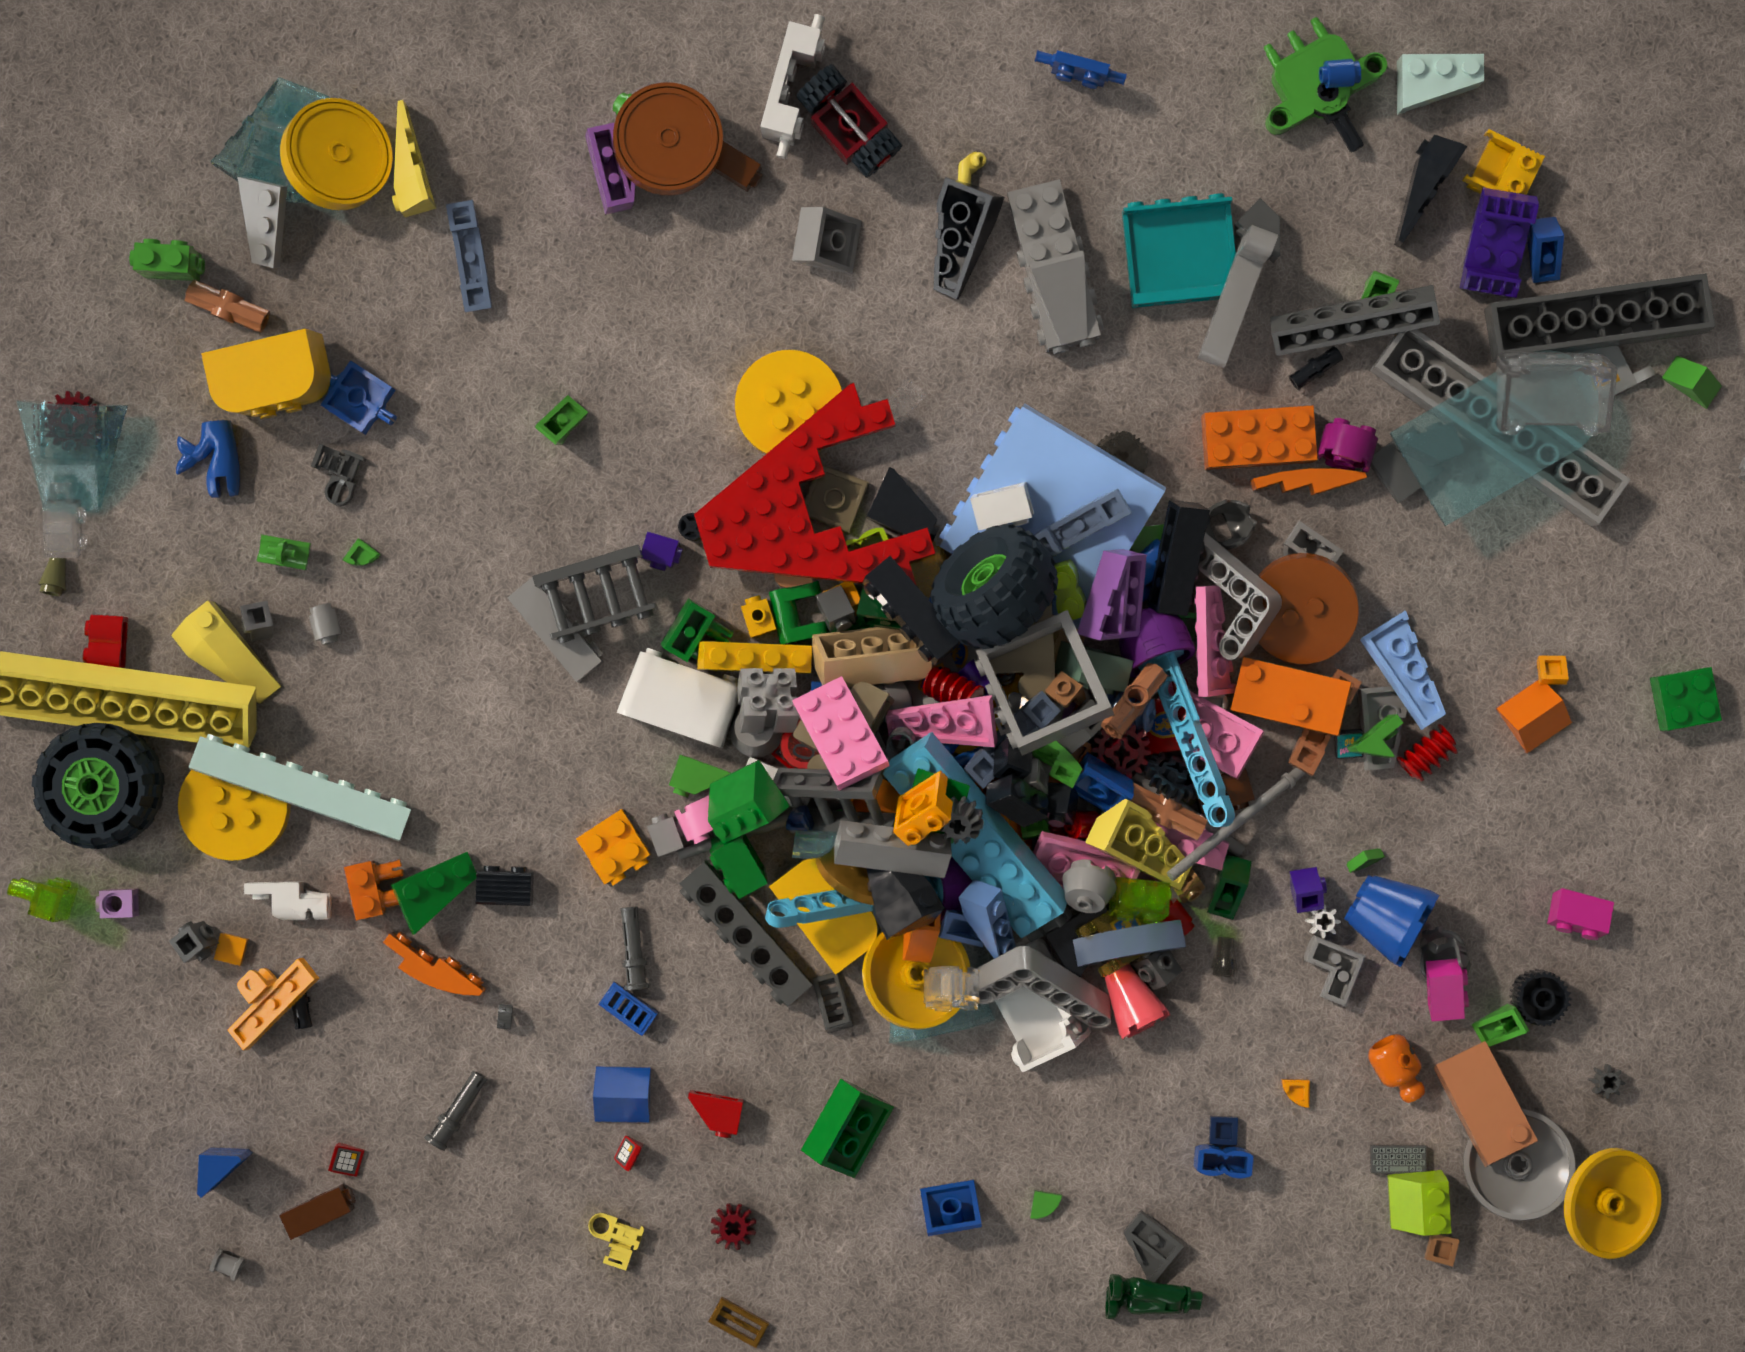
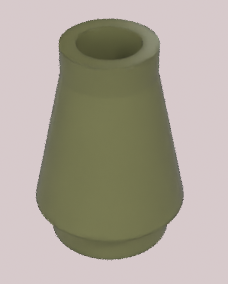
(54, 577)

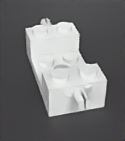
(803, 47)

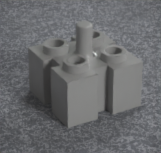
(767, 700)

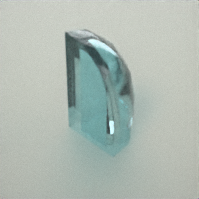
(812, 844)

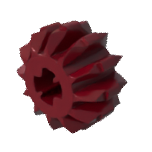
(733, 1216)

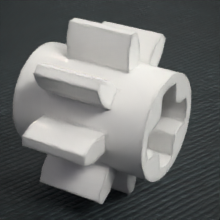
(1328, 927)

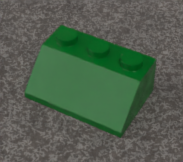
(743, 802)
(847, 1128)

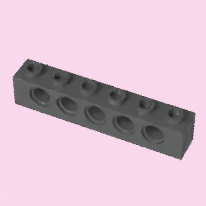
(1355, 320)
(797, 981)

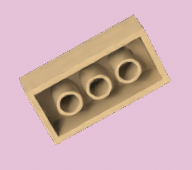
(867, 656)

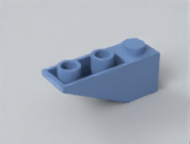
(987, 915)

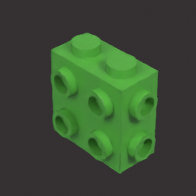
(167, 261)

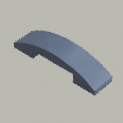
(469, 256)
(1084, 522)
(1030, 718)
(1129, 942)

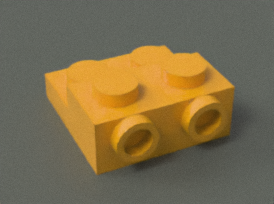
(923, 809)
(614, 848)

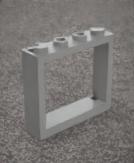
(1063, 727)

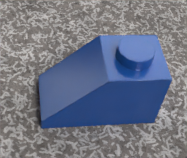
(1545, 249)

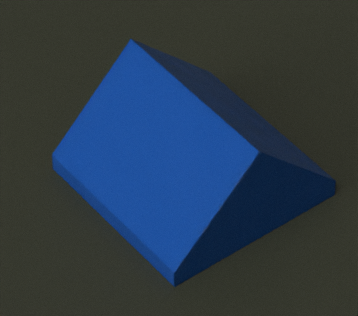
(1102, 783)
(622, 1094)
(216, 1165)
(950, 1207)

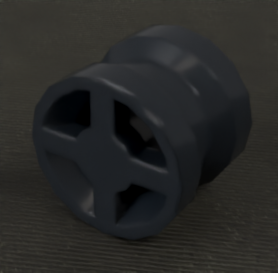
(688, 524)

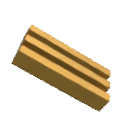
(741, 1311)

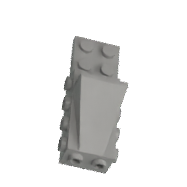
(1054, 268)

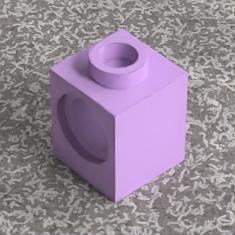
(129, 900)

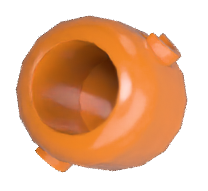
(1397, 1066)

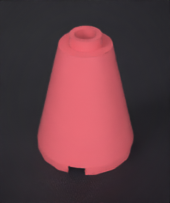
(1133, 1002)

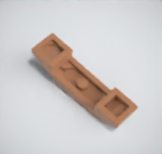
(1311, 743)

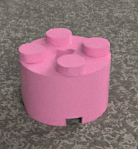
(695, 820)

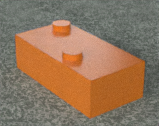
(1291, 696)

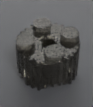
(1126, 445)

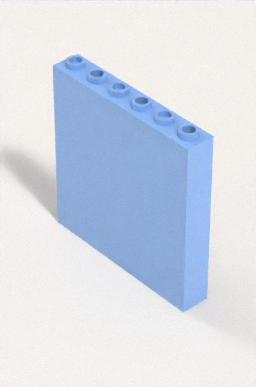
(1061, 477)

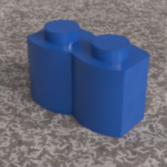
(1216, 1161)

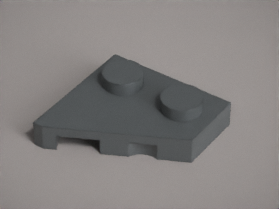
(1152, 1245)

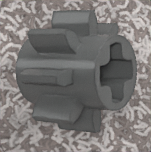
(1599, 1082)

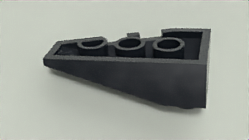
(1431, 168)
(964, 226)
(902, 901)

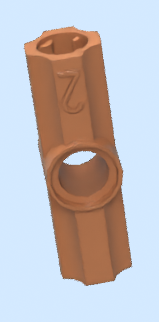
(227, 306)
(1143, 689)
(1169, 813)

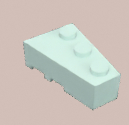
(1435, 77)

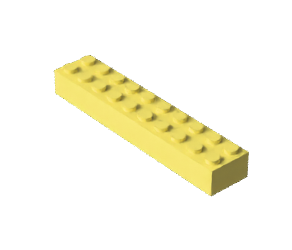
(127, 698)

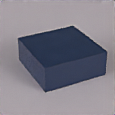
(1223, 1130)

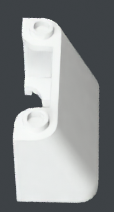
(680, 698)
(1038, 1025)

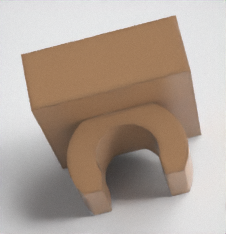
(1442, 1249)

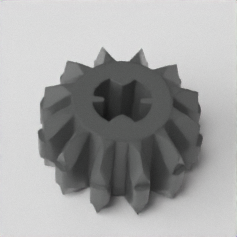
(964, 821)

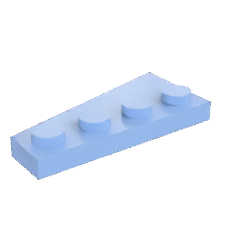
(1399, 659)

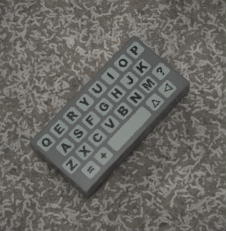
(1397, 1158)

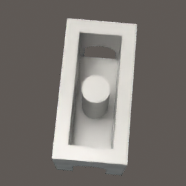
(1002, 506)

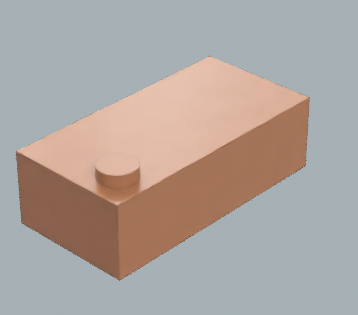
(1485, 1104)

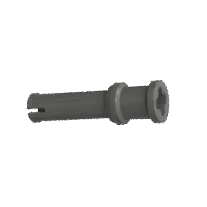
(633, 961)
(449, 1120)

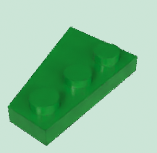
(432, 889)

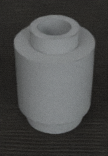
(324, 623)

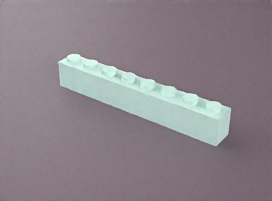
(300, 788)

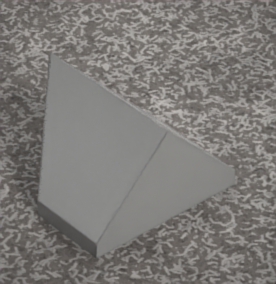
(1306, 540)

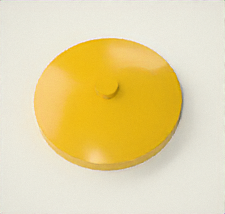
(898, 985)
(1612, 1203)

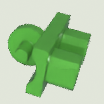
(284, 552)

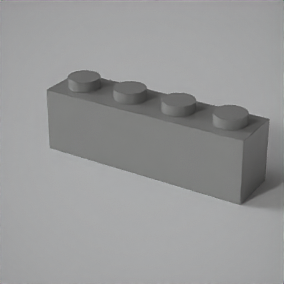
(575, 655)
(882, 850)

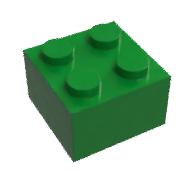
(1685, 699)
(739, 864)

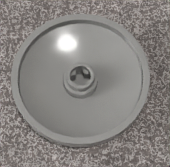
(1526, 1181)

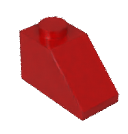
(718, 1112)

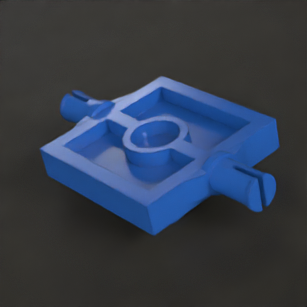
(1071, 66)
(359, 398)

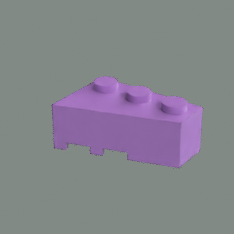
(614, 186)
(1115, 597)

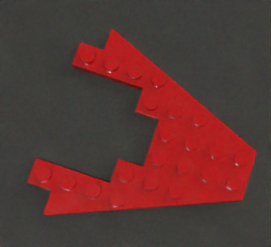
(762, 514)

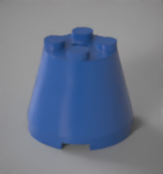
(1390, 915)

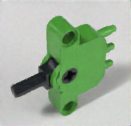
(1300, 89)

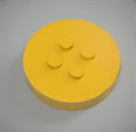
(336, 154)
(781, 395)
(228, 818)

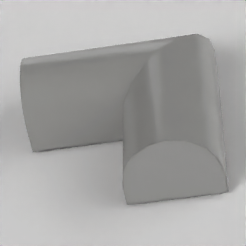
(1342, 964)

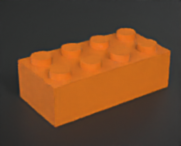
(1259, 437)

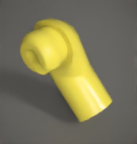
(970, 165)

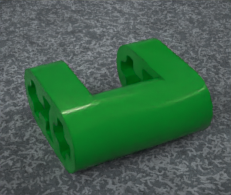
(786, 613)

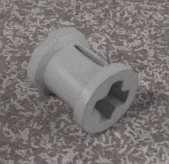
(227, 1264)

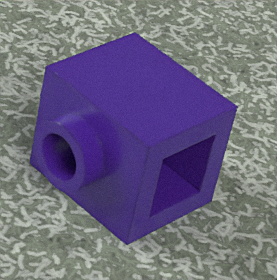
(661, 551)
(1307, 889)

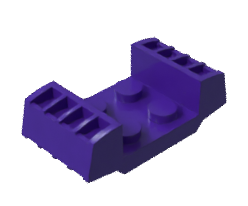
(1498, 242)

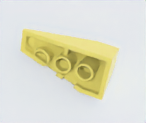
(410, 177)
(219, 647)
(1136, 840)

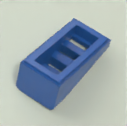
(651, 1013)

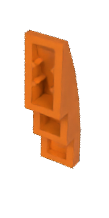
(1316, 479)

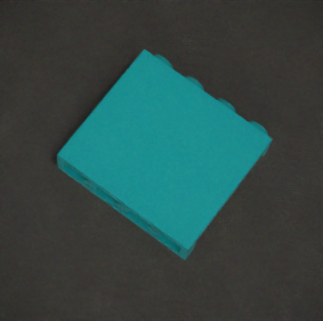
(1178, 249)

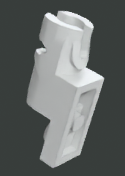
(290, 901)

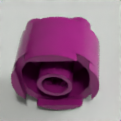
(1347, 445)

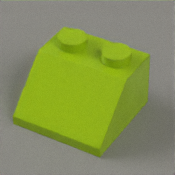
(1420, 1202)

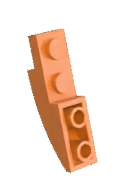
(441, 975)

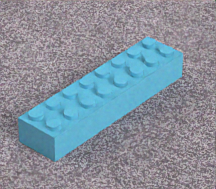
(997, 853)

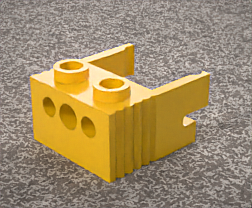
(1504, 166)

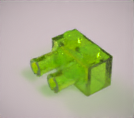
(48, 899)
(1140, 900)

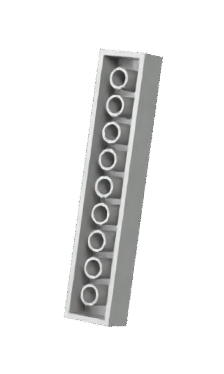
(1433, 375)

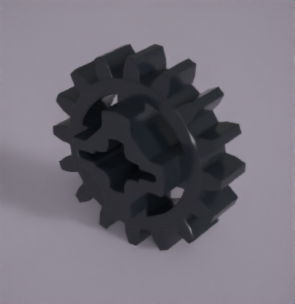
(1170, 777)

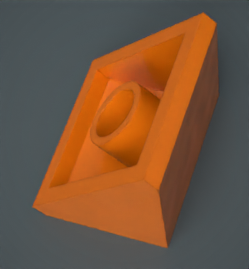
(1535, 715)

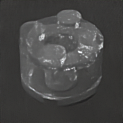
(950, 988)

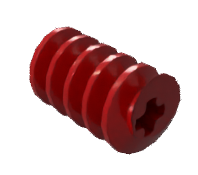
(948, 686)
(1428, 753)

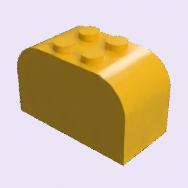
(269, 374)
(836, 939)

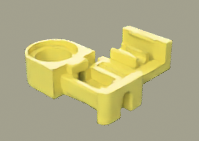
(623, 1238)

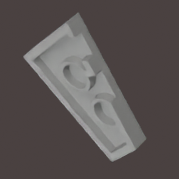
(264, 219)
(1373, 707)

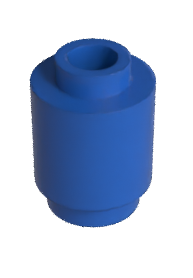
(1340, 73)

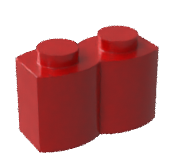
(106, 640)

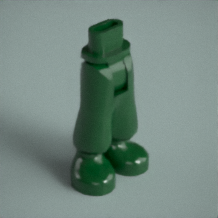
(1148, 1297)

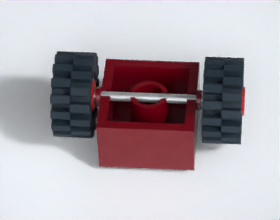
(848, 121)

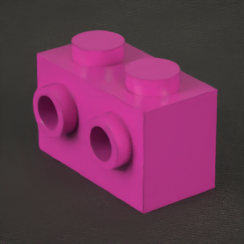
(1580, 914)
(1445, 990)

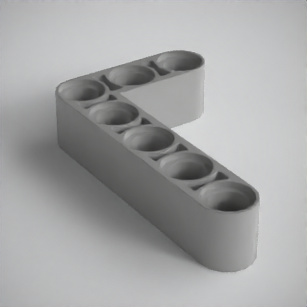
(1252, 253)
(1250, 600)
(1047, 979)

